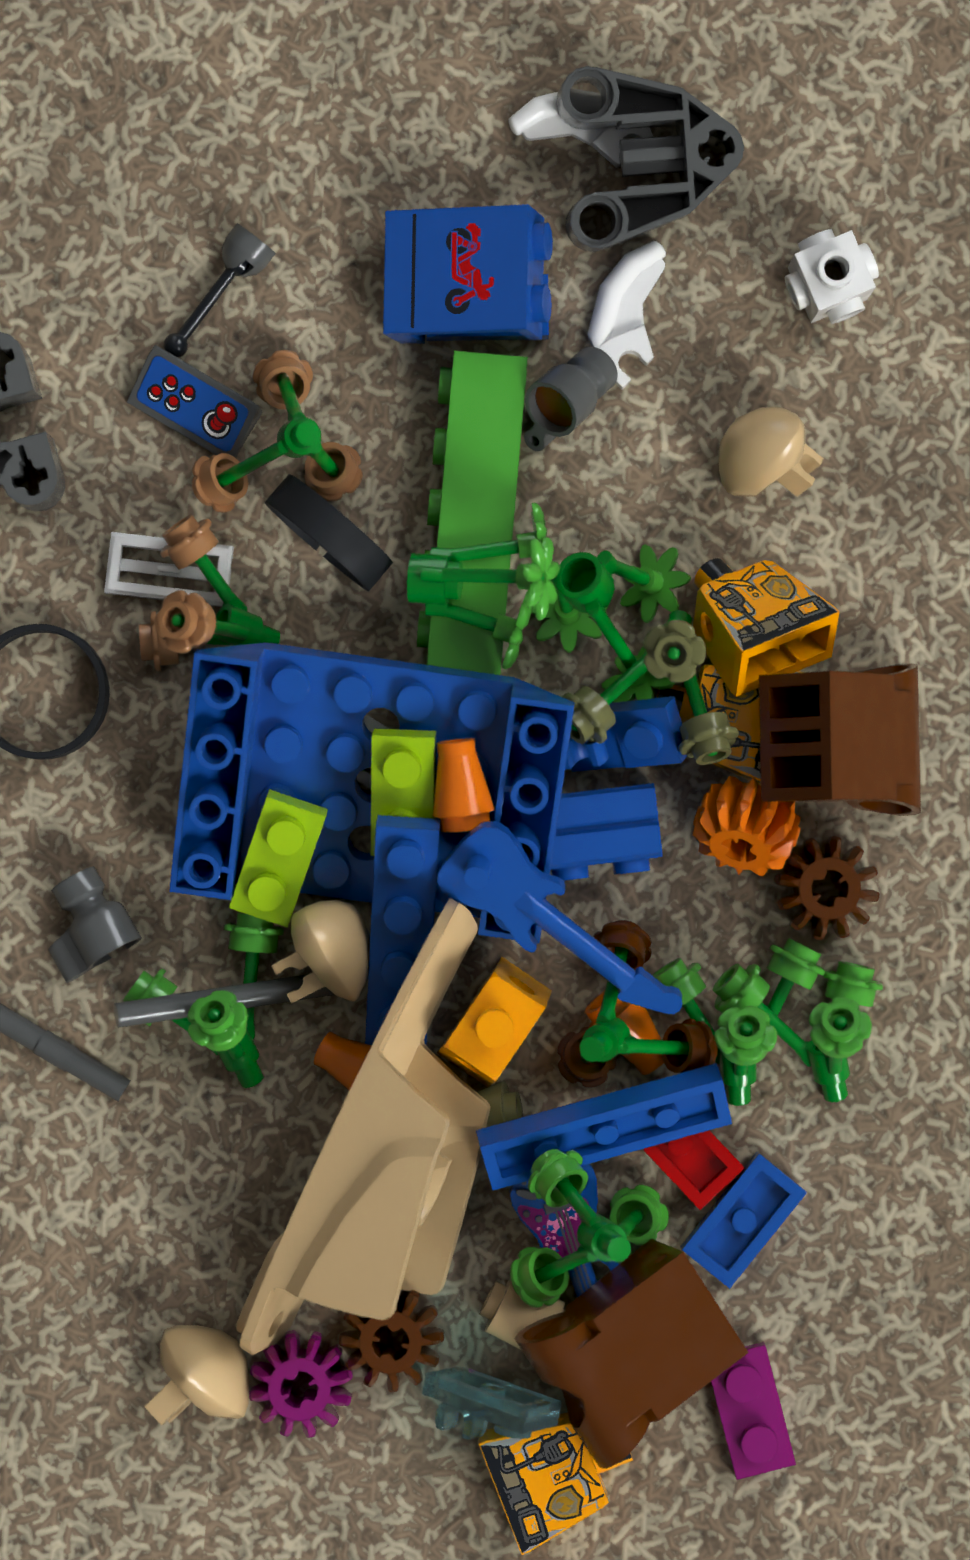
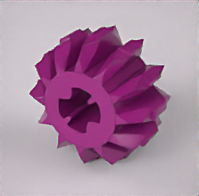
(313, 1402)

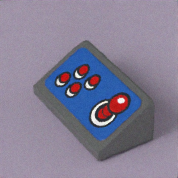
(193, 403)

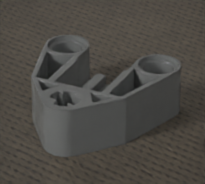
(643, 103)

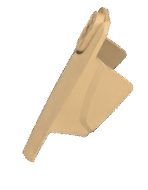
(391, 1173)

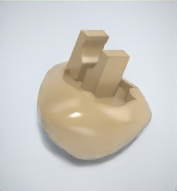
(766, 449)
(334, 945)
(204, 1370)

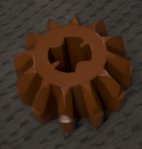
(836, 906)
(387, 1359)

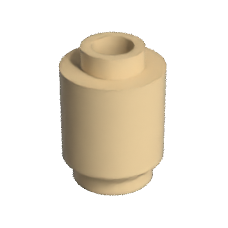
(510, 1314)

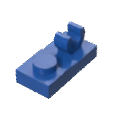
(641, 737)

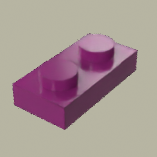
(752, 1415)

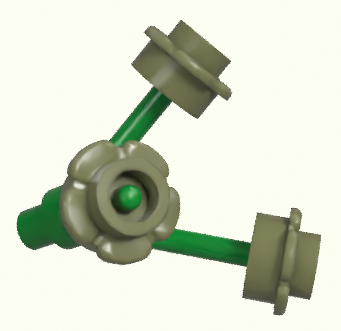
(670, 653)

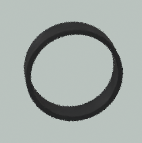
(327, 527)
(103, 699)

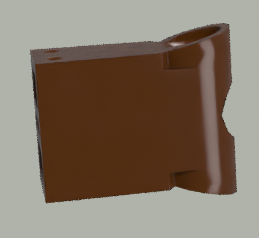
(842, 738)
(632, 1348)

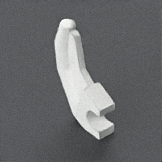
(541, 120)
(618, 310)

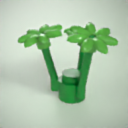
(441, 575)
(586, 590)

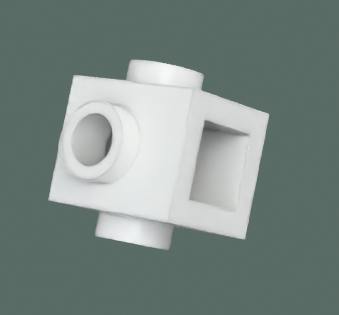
(819, 294)

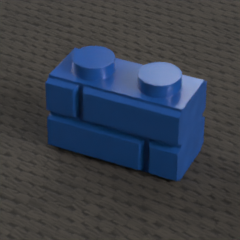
(604, 828)

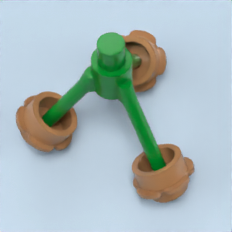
(329, 467)
(189, 620)

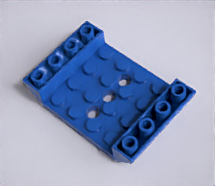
(298, 728)

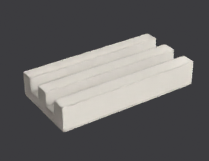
(117, 564)

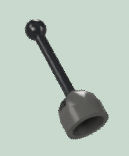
(244, 257)

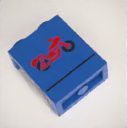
(465, 272)

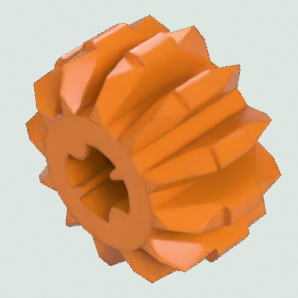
(743, 829)

